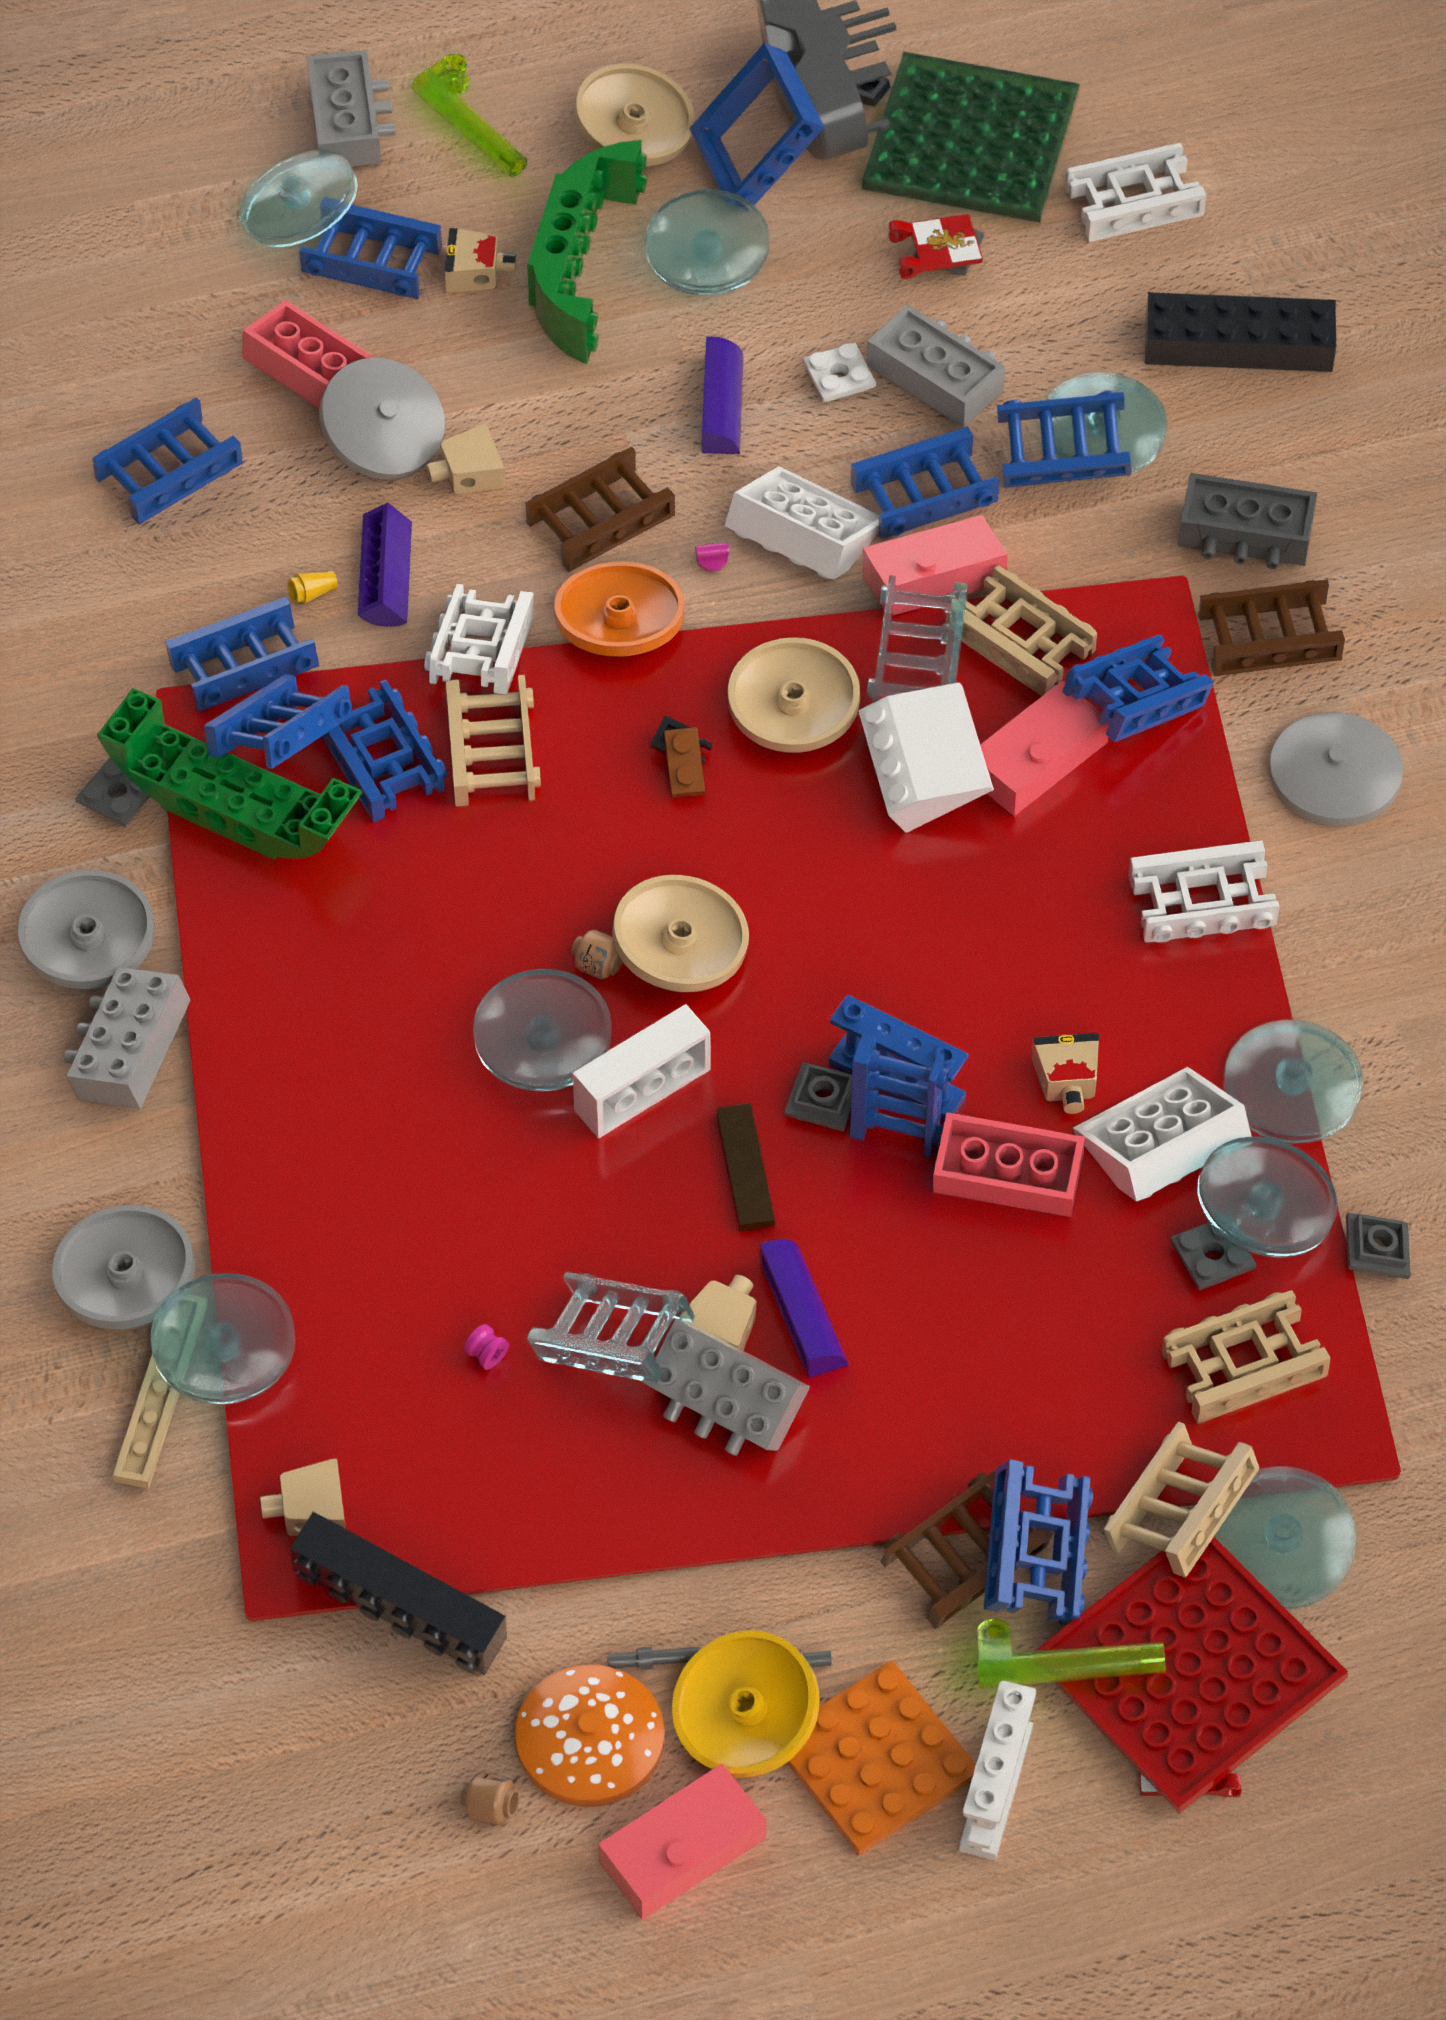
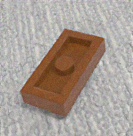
(684, 762)

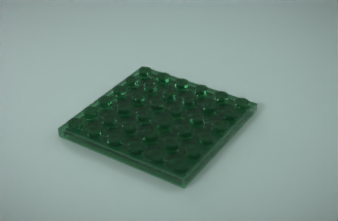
(971, 137)

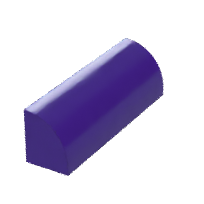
(722, 397)
(385, 567)
(801, 1307)

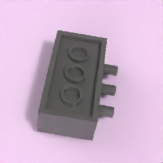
(1247, 520)

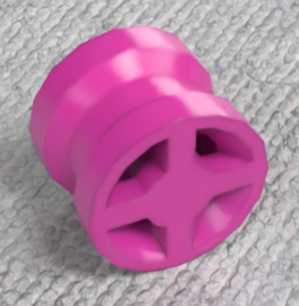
(486, 1346)

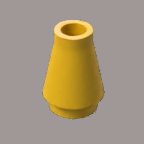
(309, 586)

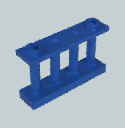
(382, 227)
(917, 458)
(1079, 466)
(173, 485)
(235, 633)
(267, 706)
(900, 1040)
(866, 1097)

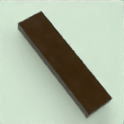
(745, 1167)

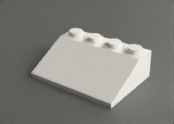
(802, 522)
(925, 753)
(1163, 1132)

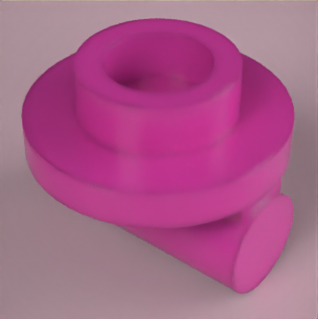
(712, 556)

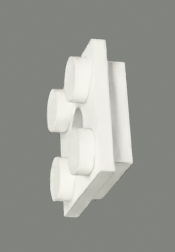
(841, 360)

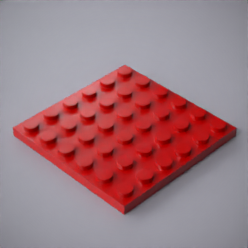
(1231, 1675)

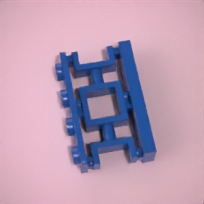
(1126, 710)
(362, 769)
(1010, 1540)

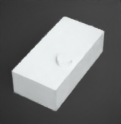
(642, 1071)

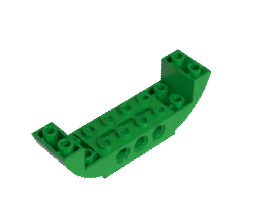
(563, 238)
(224, 791)

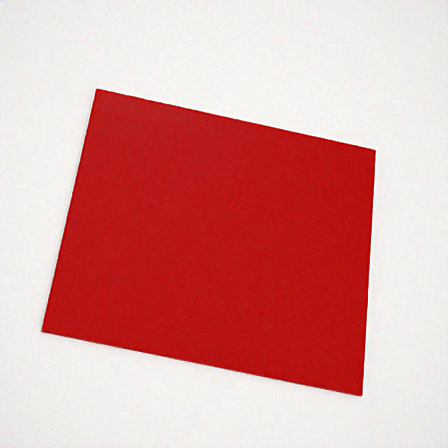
(419, 1195)

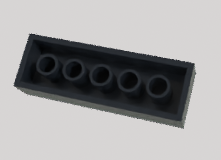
(1240, 332)
(398, 1594)

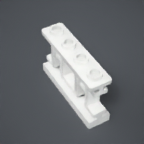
(1141, 210)
(474, 655)
(1198, 869)
(997, 1770)

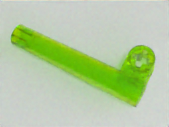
(441, 91)
(999, 1663)

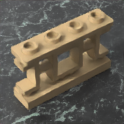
(1011, 651)
(1252, 1381)

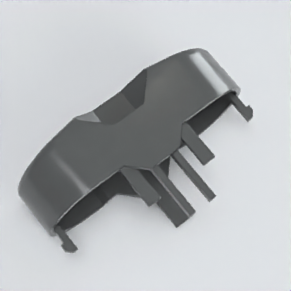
(818, 50)

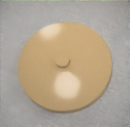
(632, 105)
(793, 695)
(680, 933)

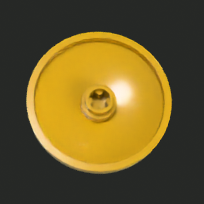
(745, 1703)

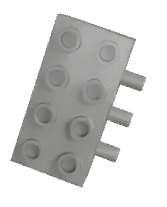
(346, 106)
(936, 365)
(127, 1037)
(726, 1388)

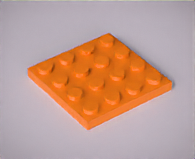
(880, 1758)

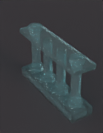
(949, 634)
(611, 1355)

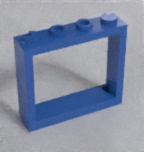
(734, 101)

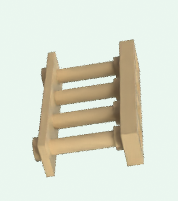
(465, 755)
(1200, 1522)

